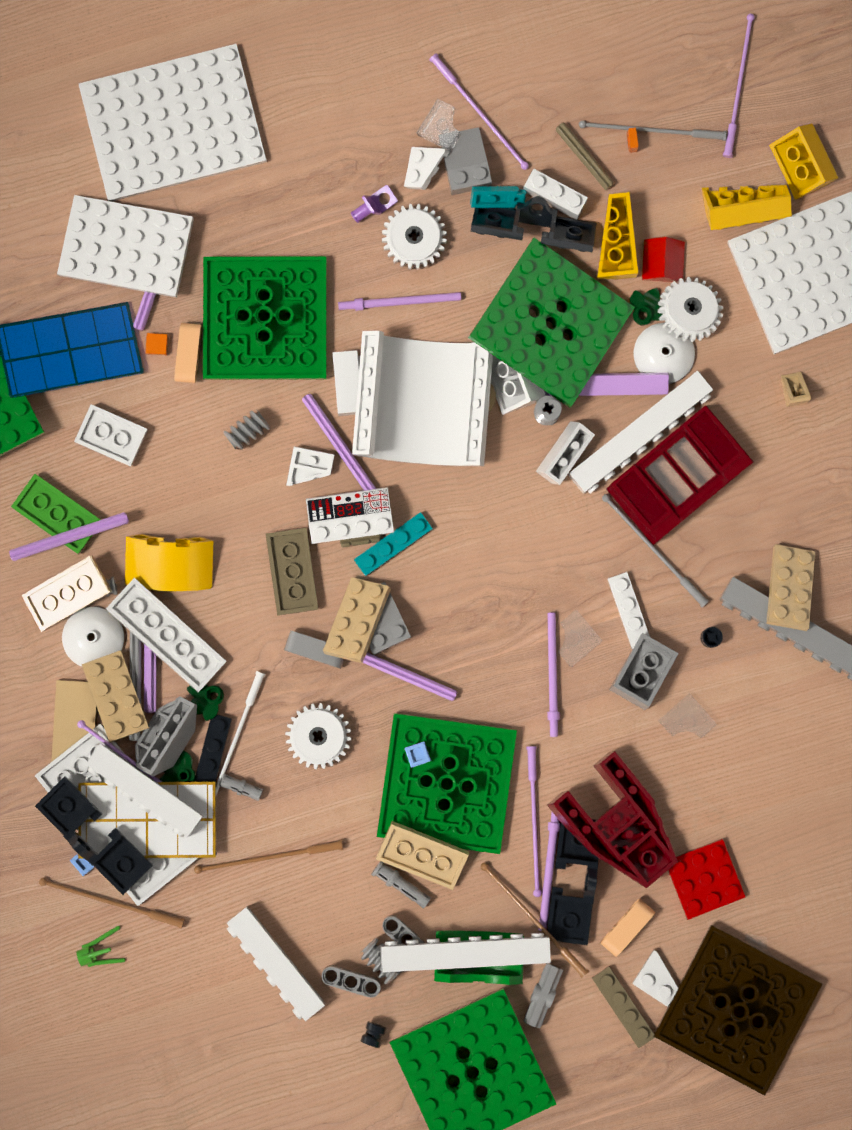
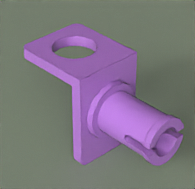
(373, 204)

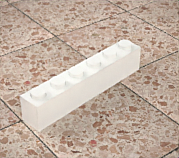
(143, 789)
(276, 964)

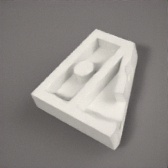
(423, 166)
(309, 465)
(656, 980)

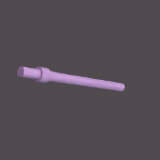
(358, 303)
(553, 714)
(553, 828)

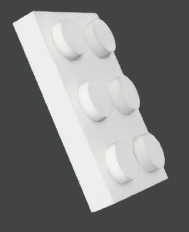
(111, 435)

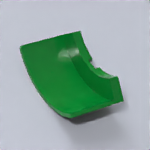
(493, 974)

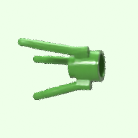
(88, 955)

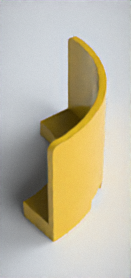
(169, 565)

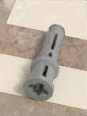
(393, 879)

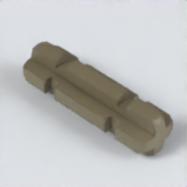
(360, 540)

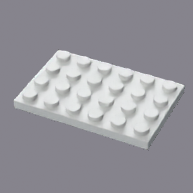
(125, 246)

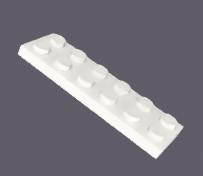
(166, 635)

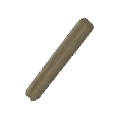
(584, 155)

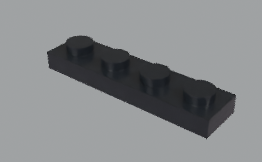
(213, 749)

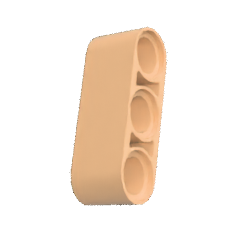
(188, 352)
(627, 927)

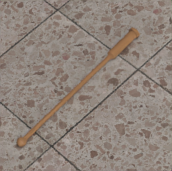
(311, 850)
(153, 914)
(563, 950)

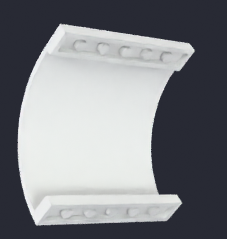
(422, 401)

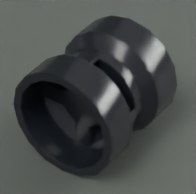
(714, 637)
(377, 1032)

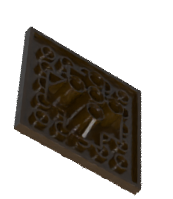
(725, 969)

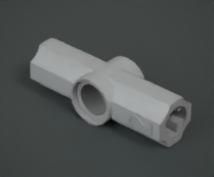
(543, 995)

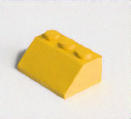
(803, 161)

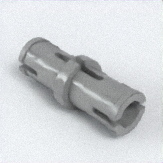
(241, 787)

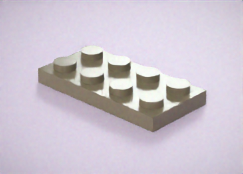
(291, 571)

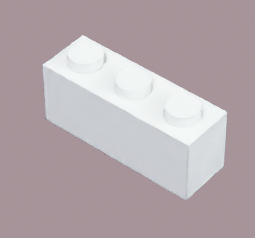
(555, 193)
(346, 381)
(565, 452)

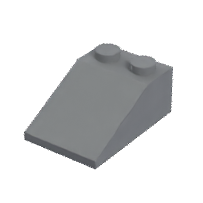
(467, 163)
(390, 628)
(643, 671)

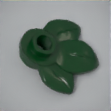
(646, 303)
(203, 700)
(182, 766)

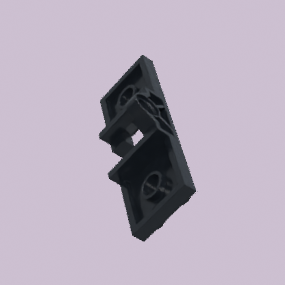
(563, 231)
(67, 810)
(570, 915)

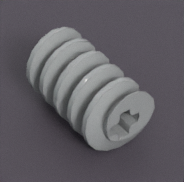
(550, 403)
(246, 430)
(373, 952)

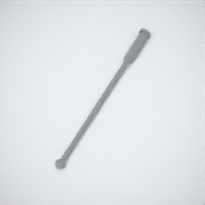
(694, 133)
(683, 580)

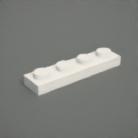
(628, 607)

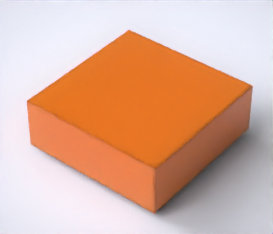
(632, 140)
(156, 344)

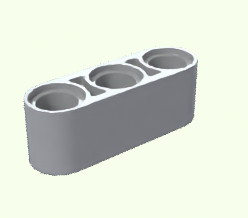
(310, 648)
(400, 931)
(359, 988)

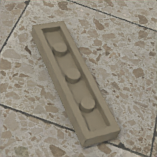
(623, 1007)

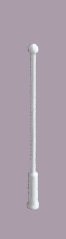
(249, 702)

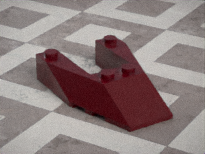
(627, 834)

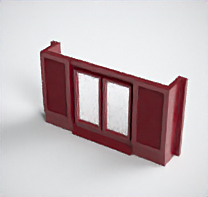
(679, 475)

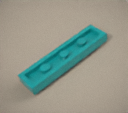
(393, 544)

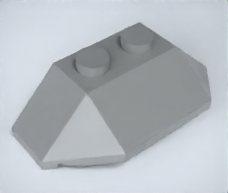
(166, 737)

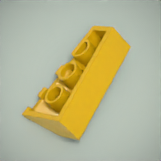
(746, 206)
(618, 243)

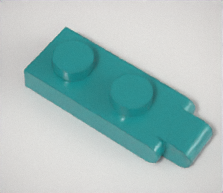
(496, 196)

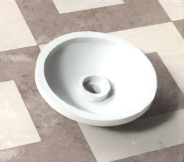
(649, 355)
(95, 620)

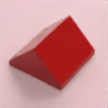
(663, 259)

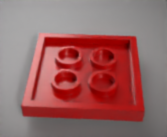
(705, 879)

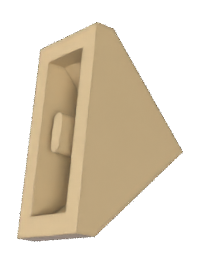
(795, 389)

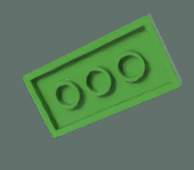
(53, 510)

